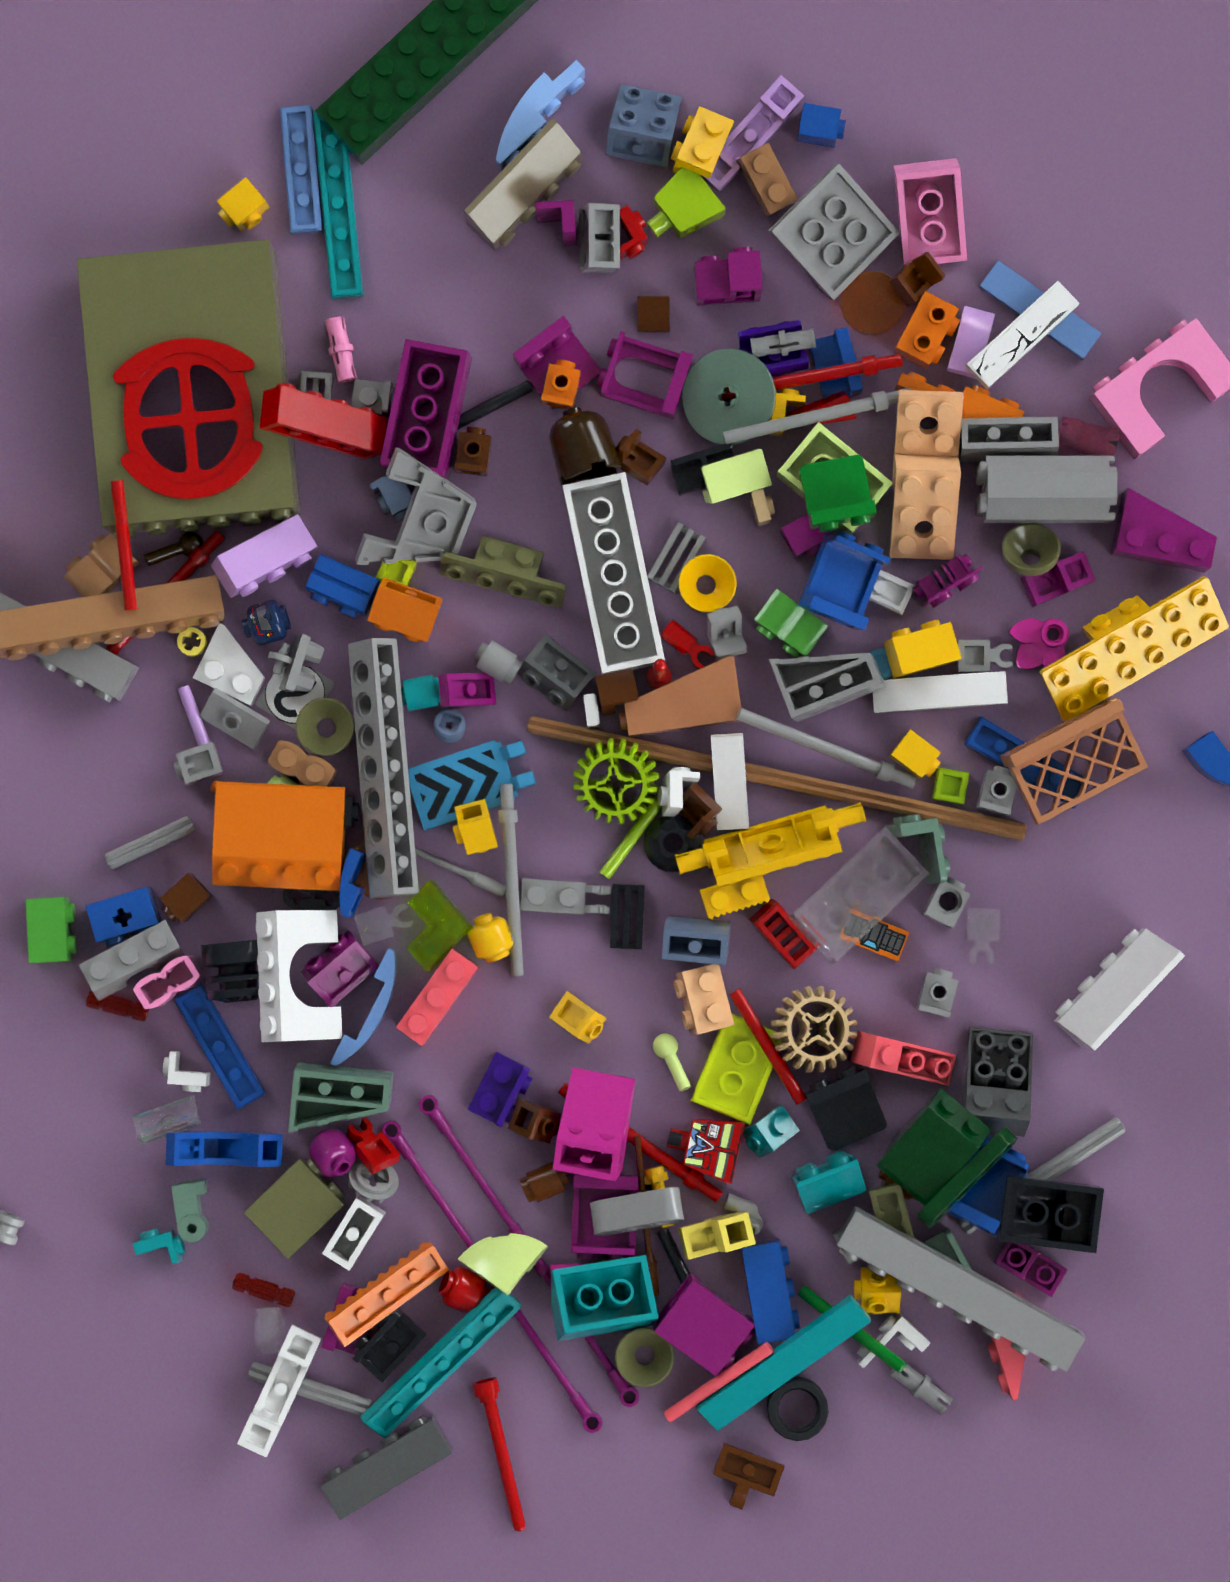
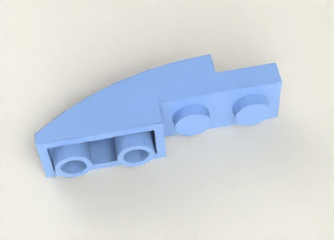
(527, 117)

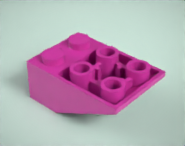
(594, 1124)

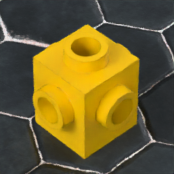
(877, 1293)

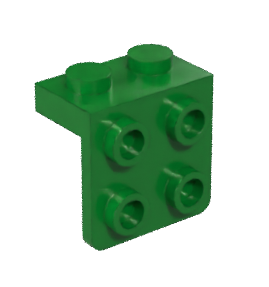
(837, 493)

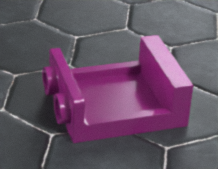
(583, 1241)
(703, 1325)

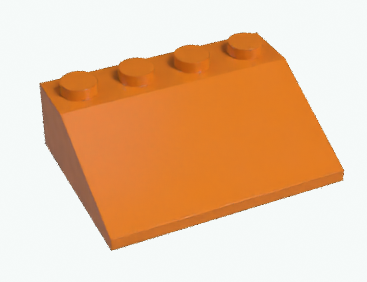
(278, 836)

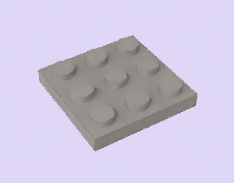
(834, 231)

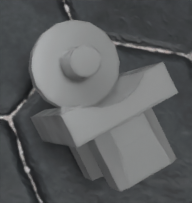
(301, 650)

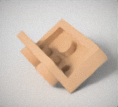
(703, 999)

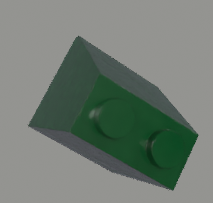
(933, 1146)

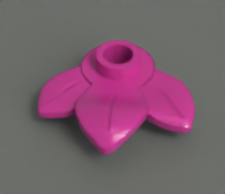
(1035, 645)

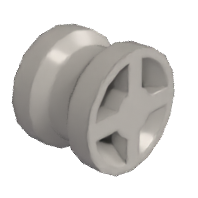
(9, 1226)

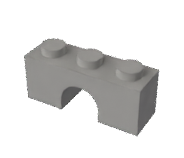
(148, 949)

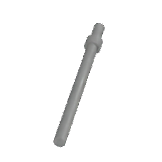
(878, 401)
(883, 770)
(508, 817)

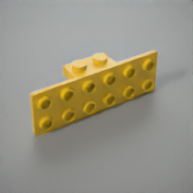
(1131, 645)

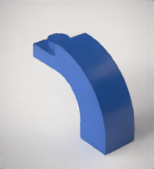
(1210, 758)
(224, 1148)

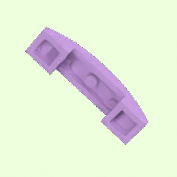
(756, 129)

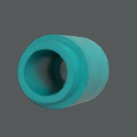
(420, 692)

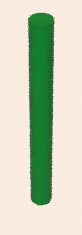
(861, 1336)

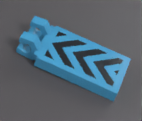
(465, 779)

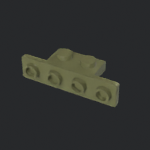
(505, 569)

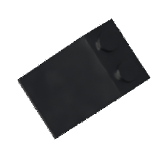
(1051, 1213)

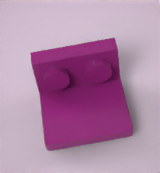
(549, 346)

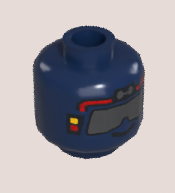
(266, 622)

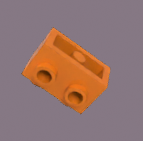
(926, 330)
(404, 610)

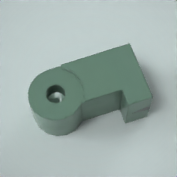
(190, 1219)

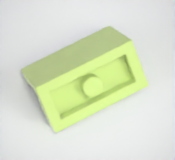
(735, 476)

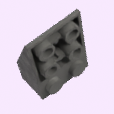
(999, 1078)

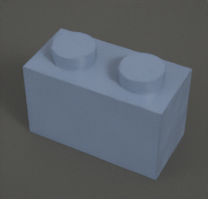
(696, 940)

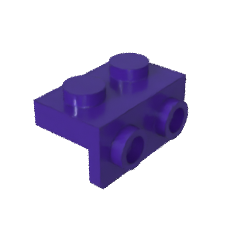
(776, 363)

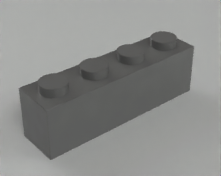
(385, 1467)

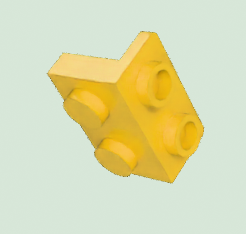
(703, 142)

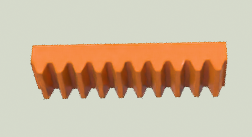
(386, 1293)

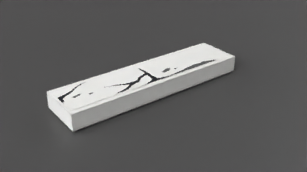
(1022, 335)

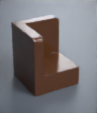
(616, 689)

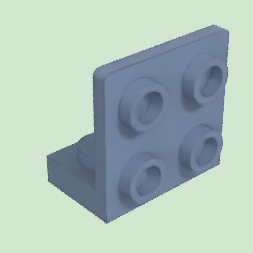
(643, 125)

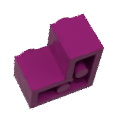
(729, 280)

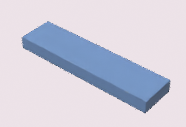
(301, 169)
(1019, 294)

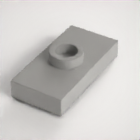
(234, 718)

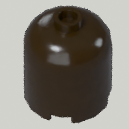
(582, 446)

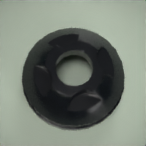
(654, 841)

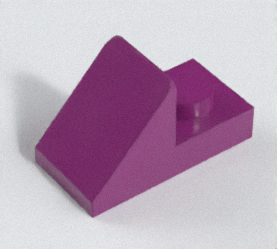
(466, 690)

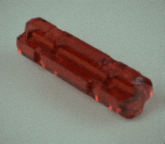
(118, 1006)
(263, 1290)

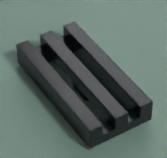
(627, 913)

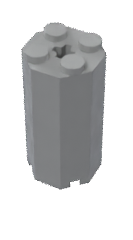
(1046, 489)

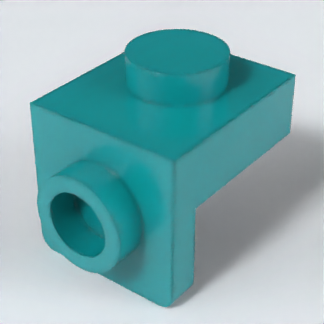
(770, 1132)
(153, 1240)

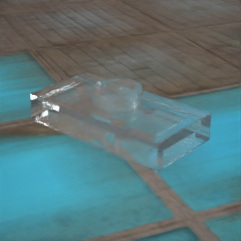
(167, 1118)

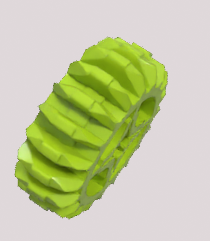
(630, 778)

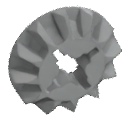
(385, 1180)

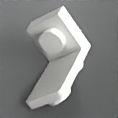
(909, 1336)

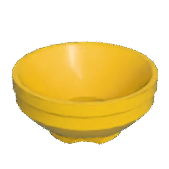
(719, 571)

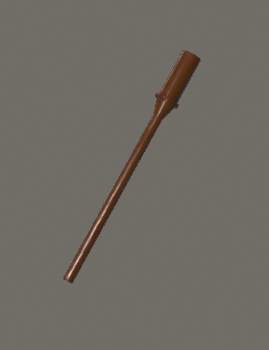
(648, 1250)

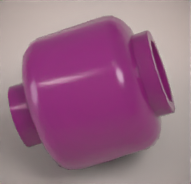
(332, 1153)

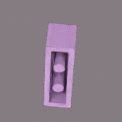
(264, 557)

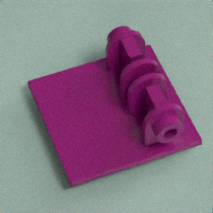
(963, 578)

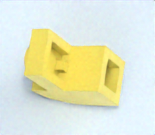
(717, 1234)

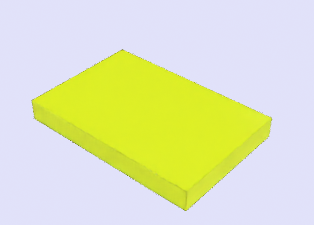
(734, 1072)

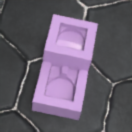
(970, 339)

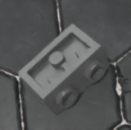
(555, 673)

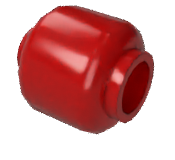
(462, 1289)

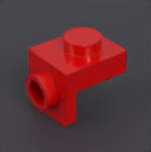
(633, 225)

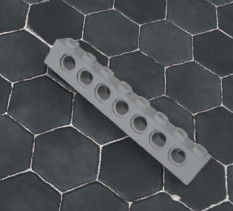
(383, 768)

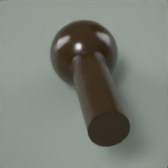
(185, 545)

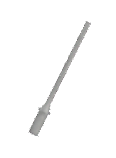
(474, 877)

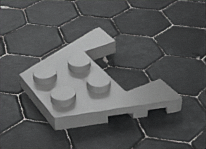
(433, 520)

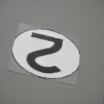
(287, 705)

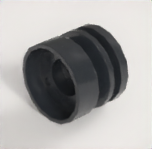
(236, 970)

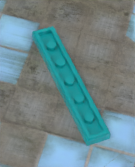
(338, 214)
(440, 1362)
(785, 1363)

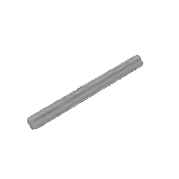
(1071, 1156)

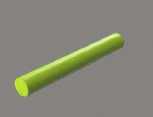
(630, 839)

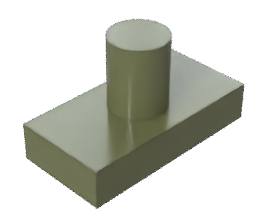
(890, 1207)

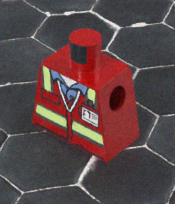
(709, 1146)

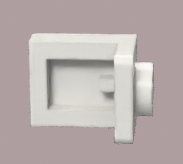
(671, 792)
(190, 1080)

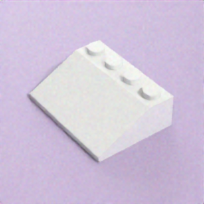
(1117, 989)

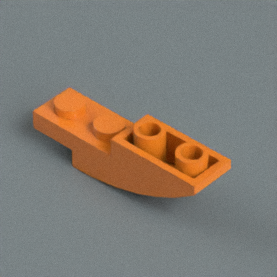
(976, 399)

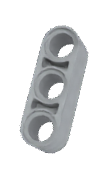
(636, 1211)

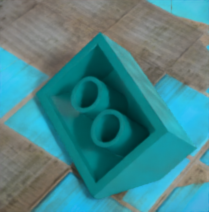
(602, 1298)

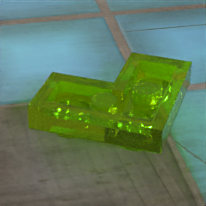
(444, 926)

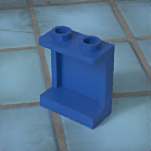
(843, 580)
(984, 1201)

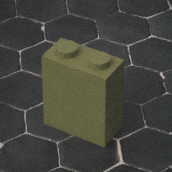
(296, 1206)

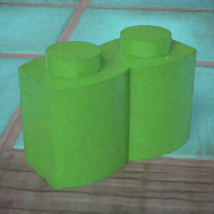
(789, 624)

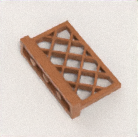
(1070, 733)

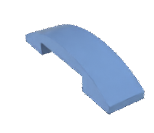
(386, 973)

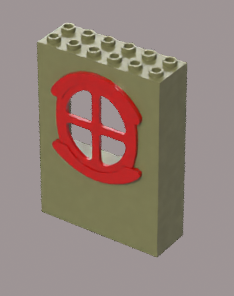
(179, 312)

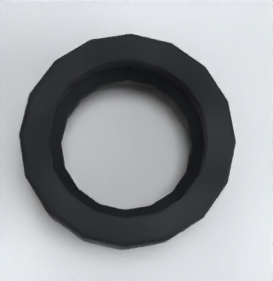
(809, 1430)

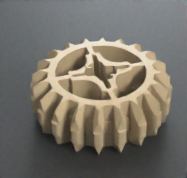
(804, 1019)

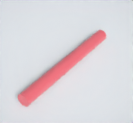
(718, 1381)

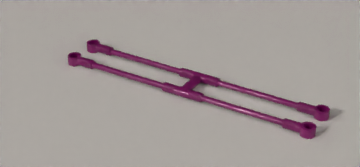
(540, 1266)

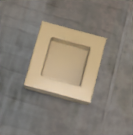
(762, 507)

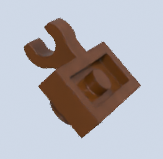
(748, 1472)

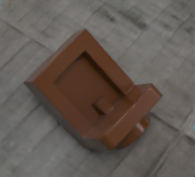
(916, 278)
(638, 458)
(699, 810)

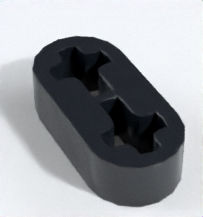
(313, 903)

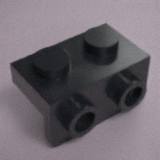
(389, 1344)

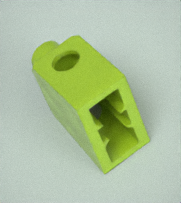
(685, 205)

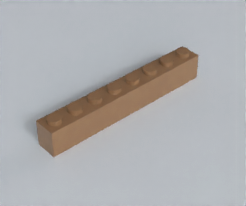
(103, 618)

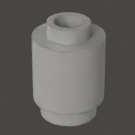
(497, 662)

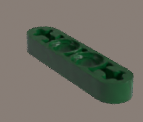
(967, 1177)

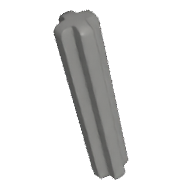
(150, 842)

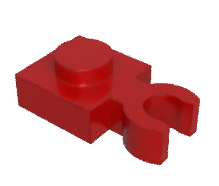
(373, 1150)

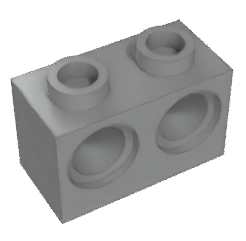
(599, 238)

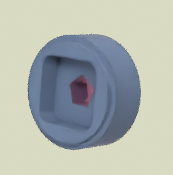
(449, 725)

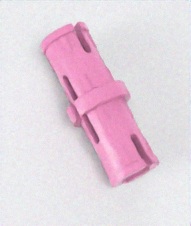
(341, 349)

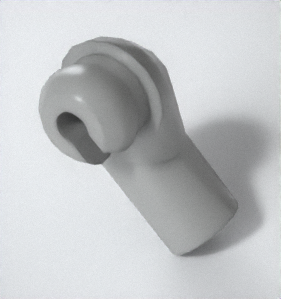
(740, 1204)

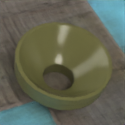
(1031, 539)
(308, 722)
(644, 1374)

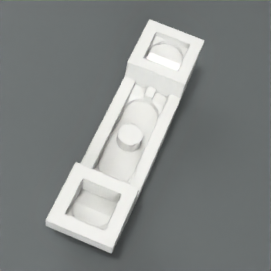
(279, 1391)

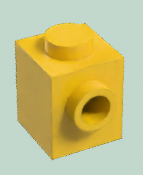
(242, 206)
(475, 827)

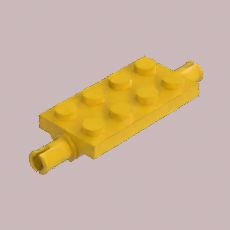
(772, 844)

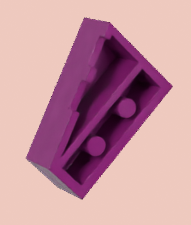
(1160, 536)

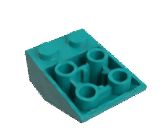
(829, 1181)

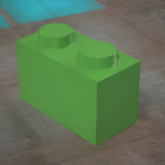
(50, 929)

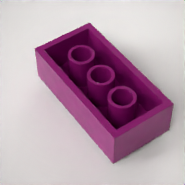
(427, 404)

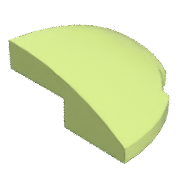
(503, 1259)

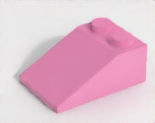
(931, 210)

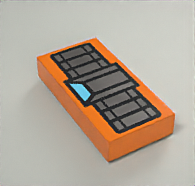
(885, 940)

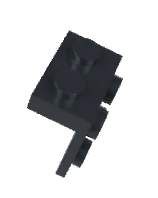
(846, 1108)

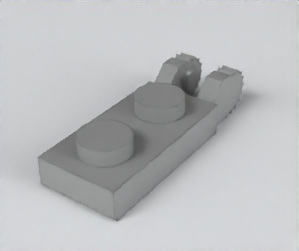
(560, 897)

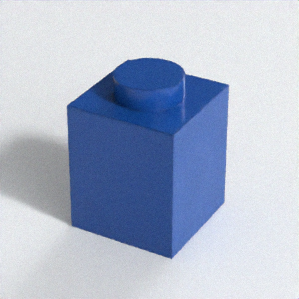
(820, 125)

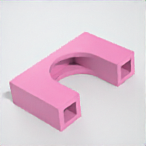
(1120, 398)

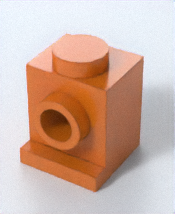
(557, 396)

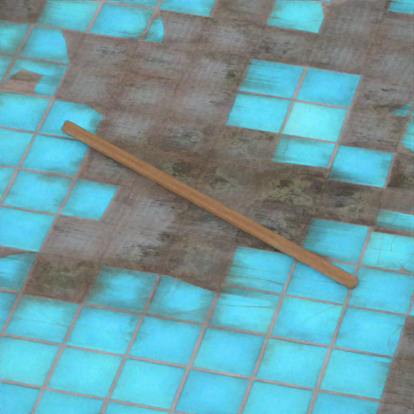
(787, 780)

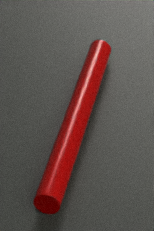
(123, 544)
(768, 1046)

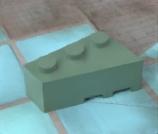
(336, 1093)

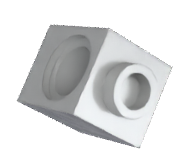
(935, 912)

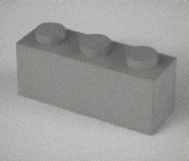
(1008, 437)

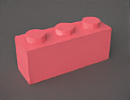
(437, 997)

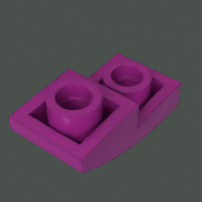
(1032, 1267)

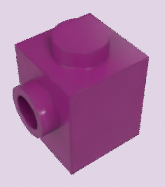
(802, 538)

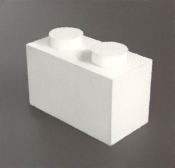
(354, 1232)

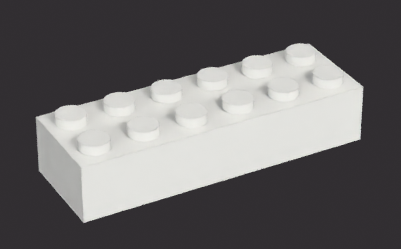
(613, 573)

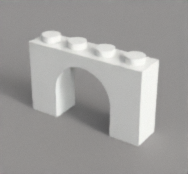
(281, 1012)

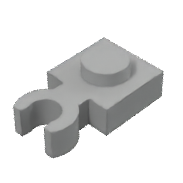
(977, 656)

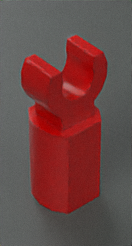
(685, 642)

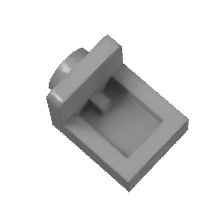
(725, 632)

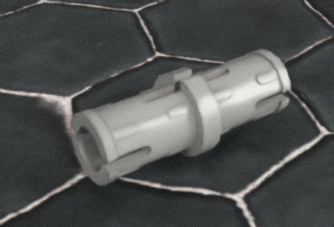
(783, 342)
(923, 1388)

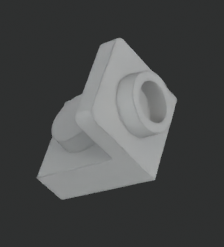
(374, 396)
(198, 763)

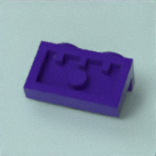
(499, 1089)

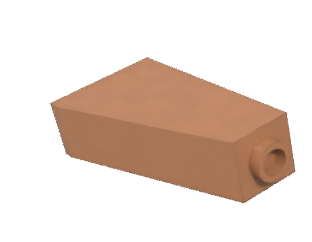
(693, 701)

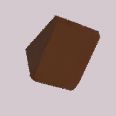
(653, 314)

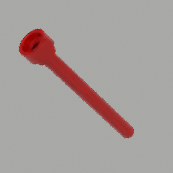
(658, 674)
(487, 1391)

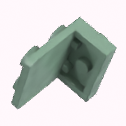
(930, 840)

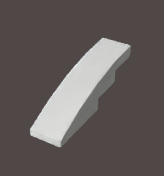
(941, 692)

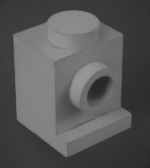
(989, 800)
(928, 1002)

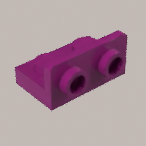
(339, 969)

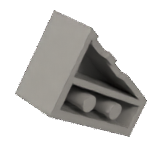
(825, 682)

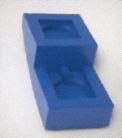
(351, 892)

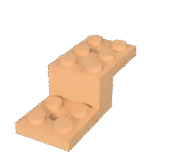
(926, 474)

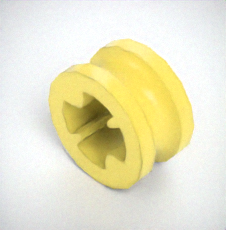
(196, 651)

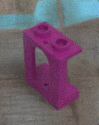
(628, 347)

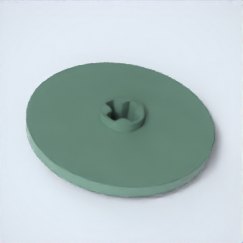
(709, 381)

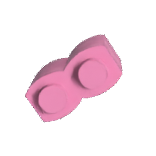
(162, 987)

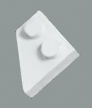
(229, 668)

